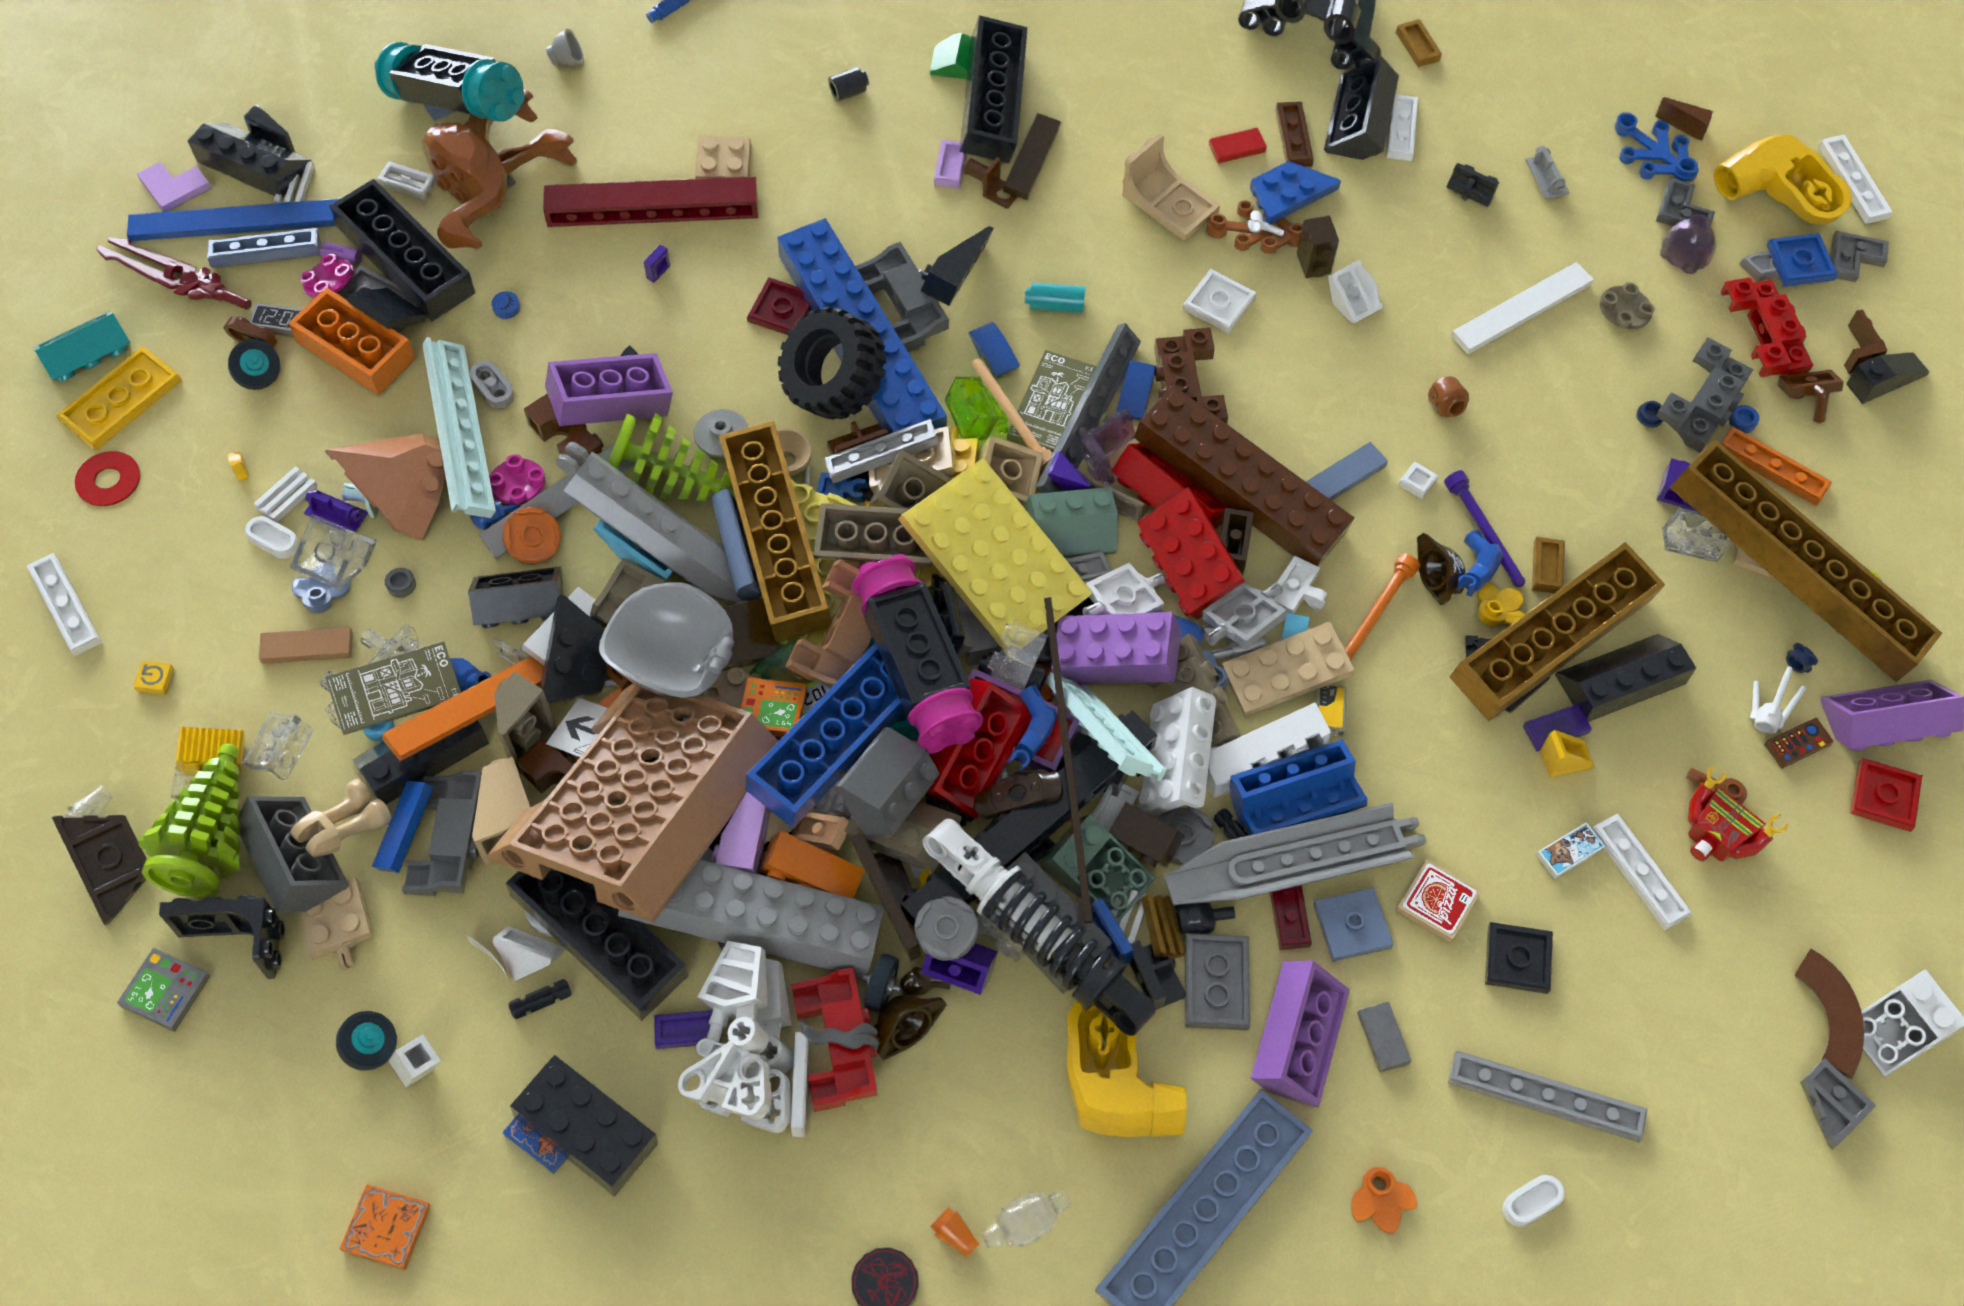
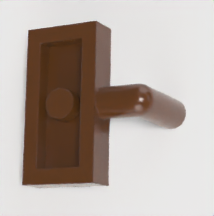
(1812, 383)

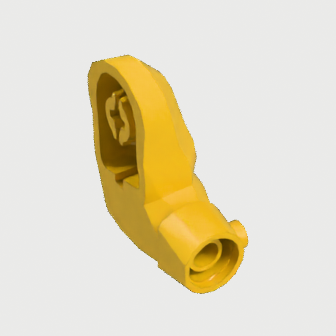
(1789, 175)
(1107, 1082)

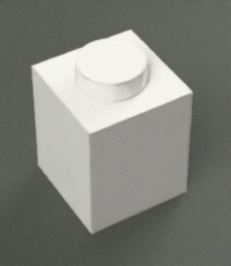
(414, 1060)

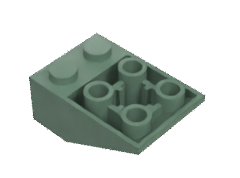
(1106, 865)

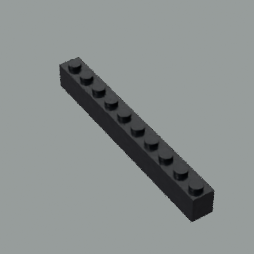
(1031, 825)

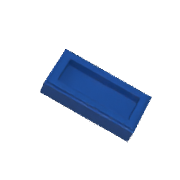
(1107, 923)

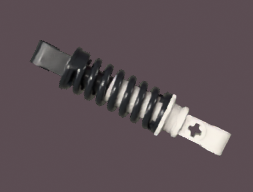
(1016, 909)

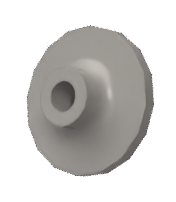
(715, 424)

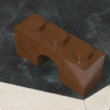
(543, 421)
(544, 765)

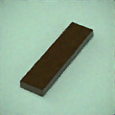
(1032, 156)

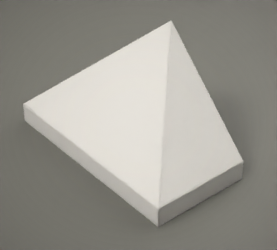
(524, 952)

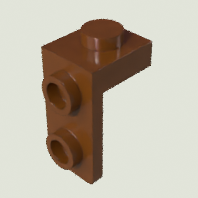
(1869, 341)

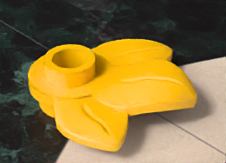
(1499, 605)

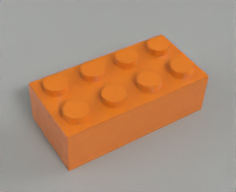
(352, 341)

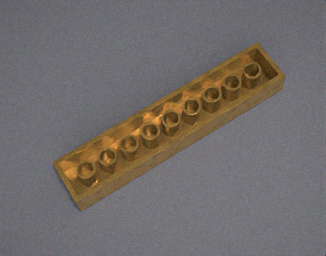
(1806, 561)

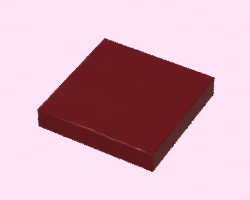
(778, 306)

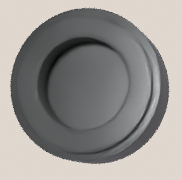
(400, 582)

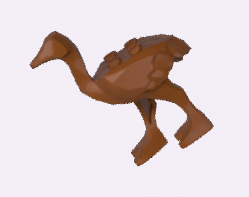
(477, 174)

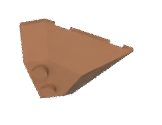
(398, 477)

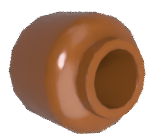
(1448, 396)

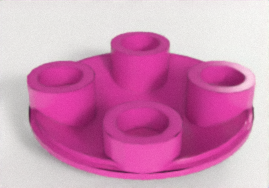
(330, 273)
(517, 480)

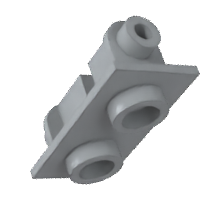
(1547, 174)

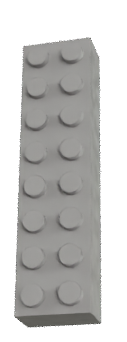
(773, 915)

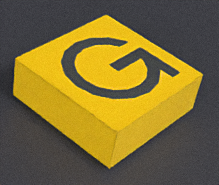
(153, 677)

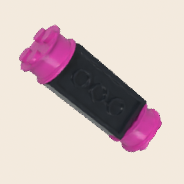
(917, 653)

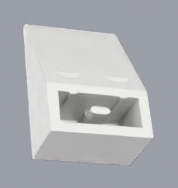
(1908, 1022)

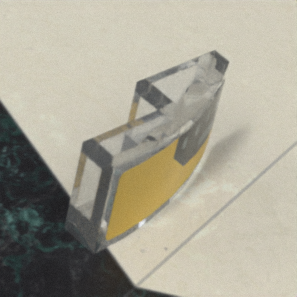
(1332, 705)

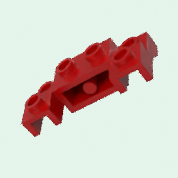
(1774, 326)
(839, 1003)

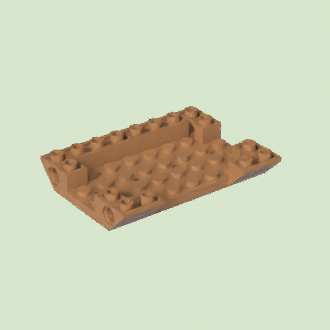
(669, 808)

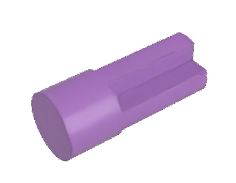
(350, 254)

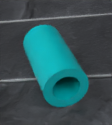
(1055, 297)

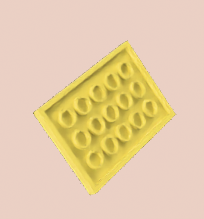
(993, 552)

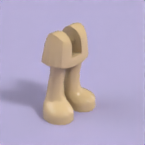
(321, 828)

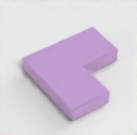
(170, 191)

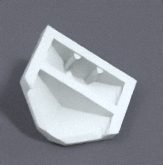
(1354, 292)

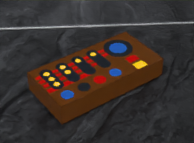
(1799, 742)

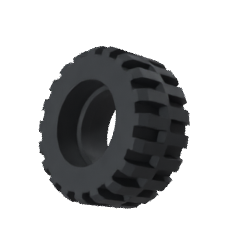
(806, 351)

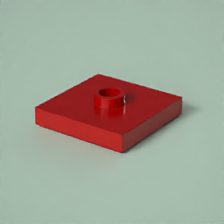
(1886, 794)

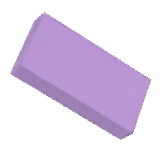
(949, 165)

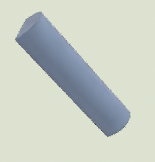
(264, 248)
(736, 545)

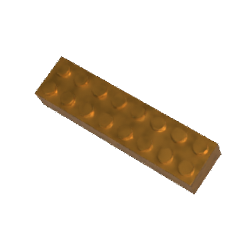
(775, 532)
(1556, 631)

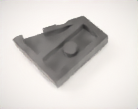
(1835, 1102)

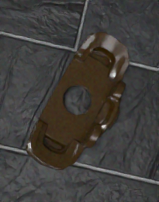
(1039, 787)

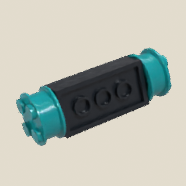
(450, 80)

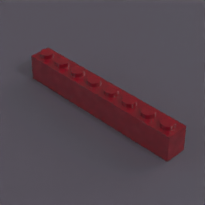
(650, 201)

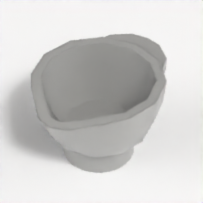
(565, 50)

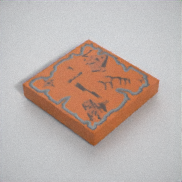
(385, 1227)

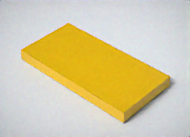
(118, 398)

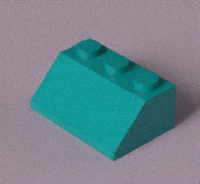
(82, 346)

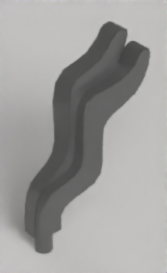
(853, 1039)

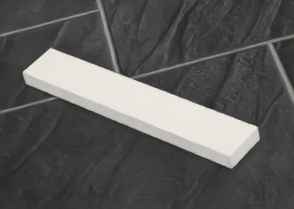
(1522, 308)

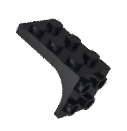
(230, 917)

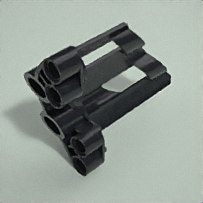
(1344, 23)

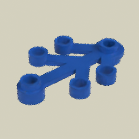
(1683, 167)

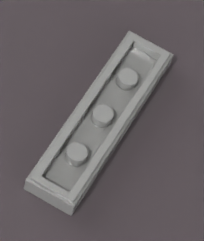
(881, 451)

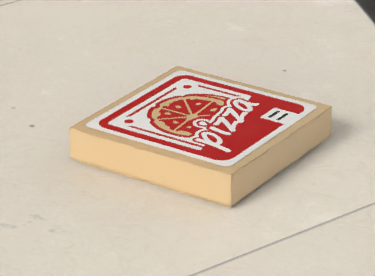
(1438, 901)

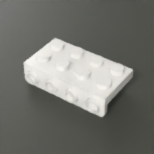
(1182, 748)

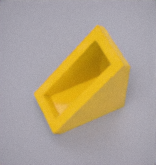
(1565, 754)

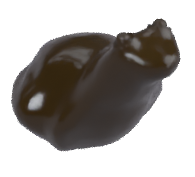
(919, 984)

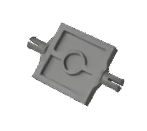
(1244, 614)

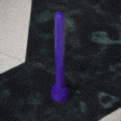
(1458, 484)

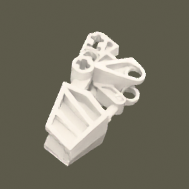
(738, 1073)

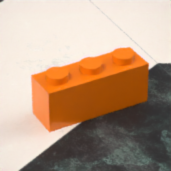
(809, 866)

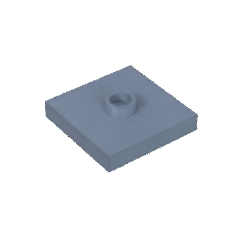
(1353, 924)

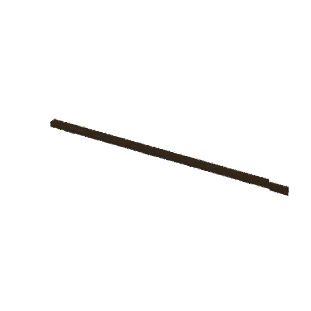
(1083, 903)

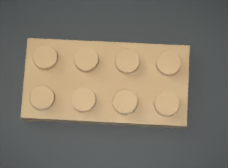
(1288, 669)

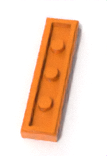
(1776, 466)

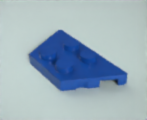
(1290, 189)

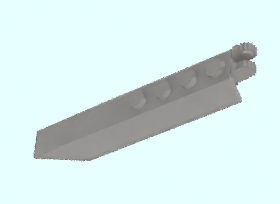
(647, 522)
(1294, 856)

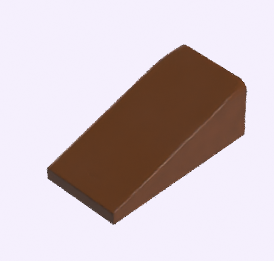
(1685, 117)

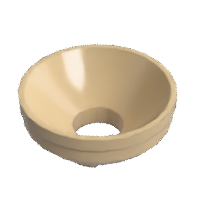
(797, 446)

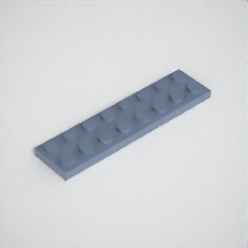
(1206, 1206)

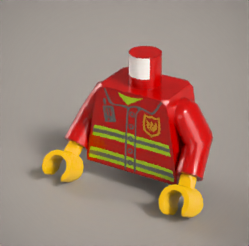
(1724, 825)

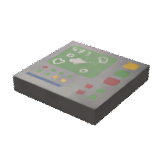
(163, 989)

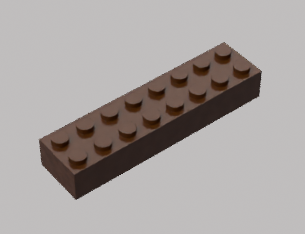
(1243, 476)

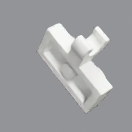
(1297, 586)

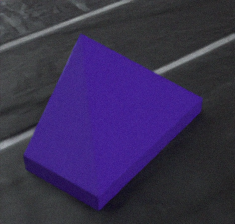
(1067, 475)

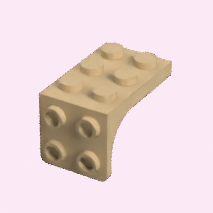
(1164, 194)

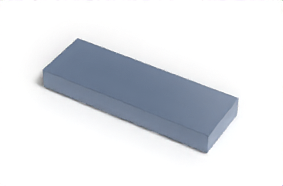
(1349, 471)

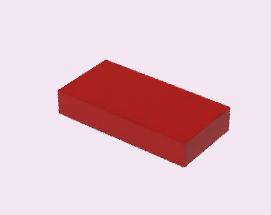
(1237, 145)

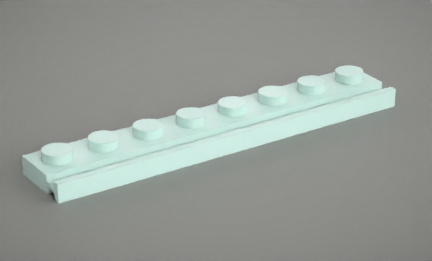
(458, 428)
(1107, 730)

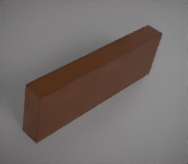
(1294, 133)

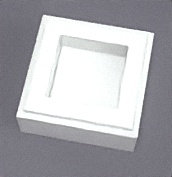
(1418, 480)

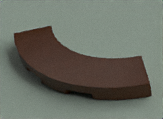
(1842, 1009)

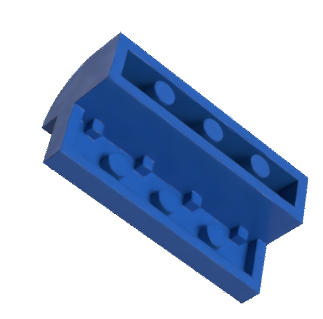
(1297, 789)

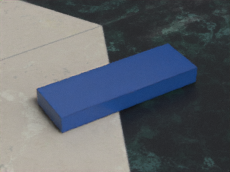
(402, 826)

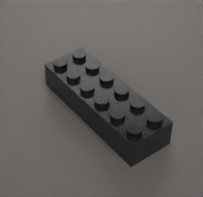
(993, 89)
(402, 249)
(612, 947)

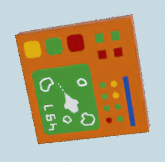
(774, 703)

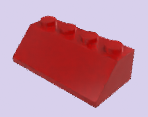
(1159, 481)
(977, 764)

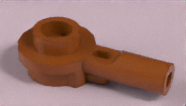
(1731, 786)

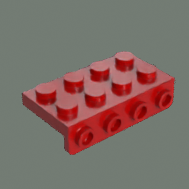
(1190, 553)

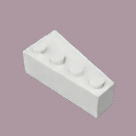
(1277, 740)

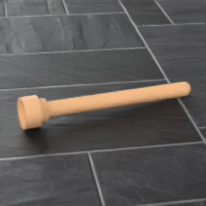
(1011, 412)

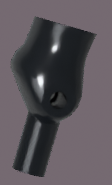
(1201, 917)

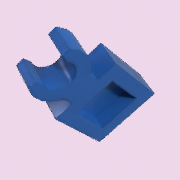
(843, 488)

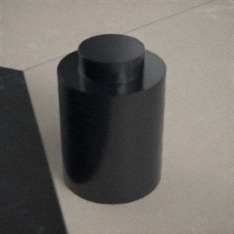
(848, 84)

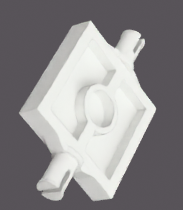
(1124, 592)

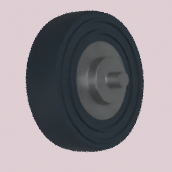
(881, 982)

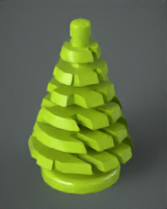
(660, 463)
(197, 832)

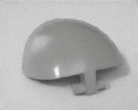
(669, 640)

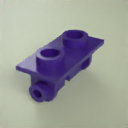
(334, 510)

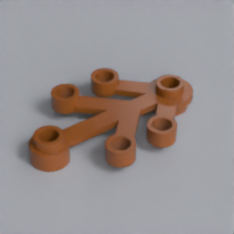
(1218, 226)

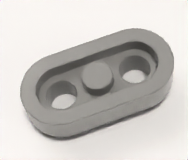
(493, 386)

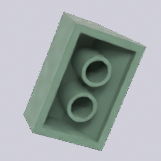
(1077, 520)

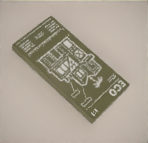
(1052, 398)
(392, 688)

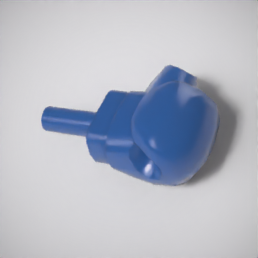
(484, 523)

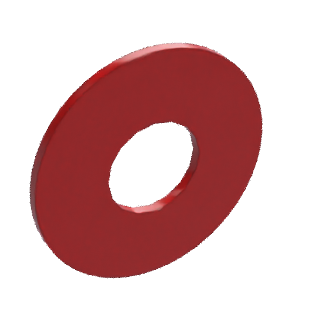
(98, 496)

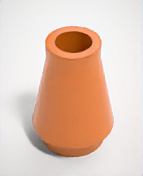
(954, 1232)

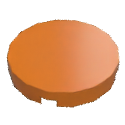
(531, 536)

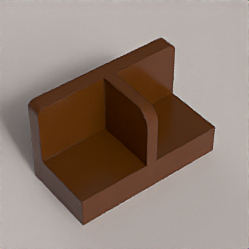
(856, 437)

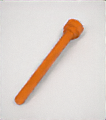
(1405, 567)

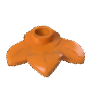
(1384, 1204)

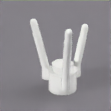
(1769, 716)

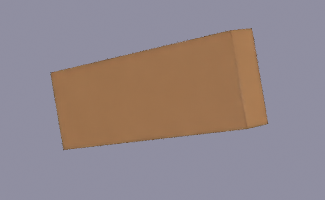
(305, 645)

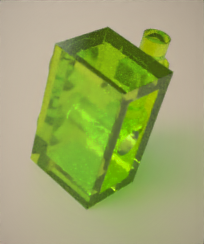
(974, 409)

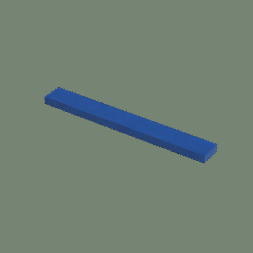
(230, 220)

